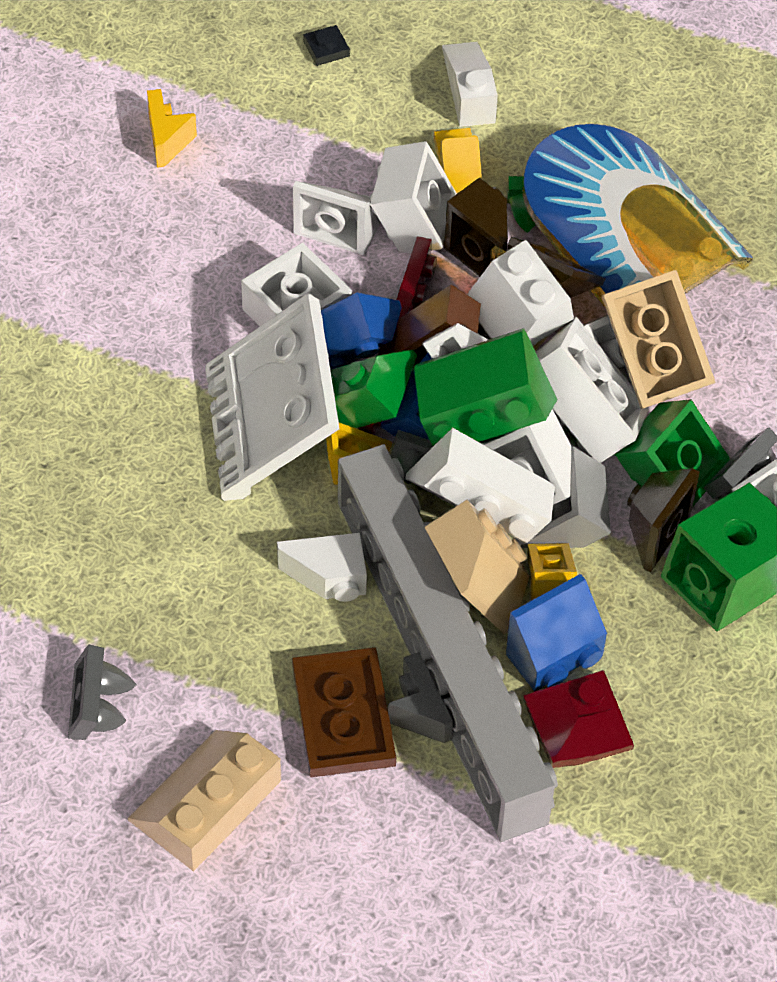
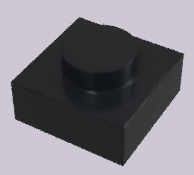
(326, 45)

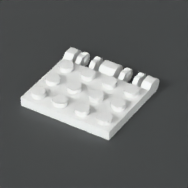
(271, 397)

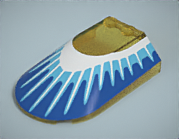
(623, 210)

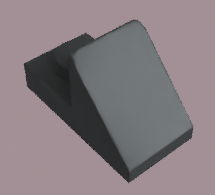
(422, 705)

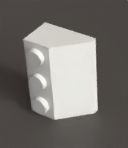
(590, 392)
(468, 470)

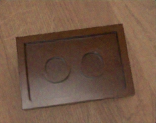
(343, 712)

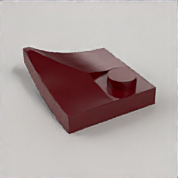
(578, 721)

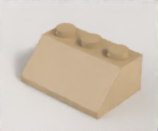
(658, 339)
(481, 561)
(208, 796)

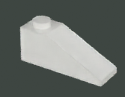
(471, 84)

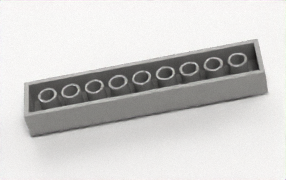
(436, 622)

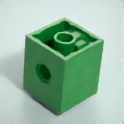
(726, 557)

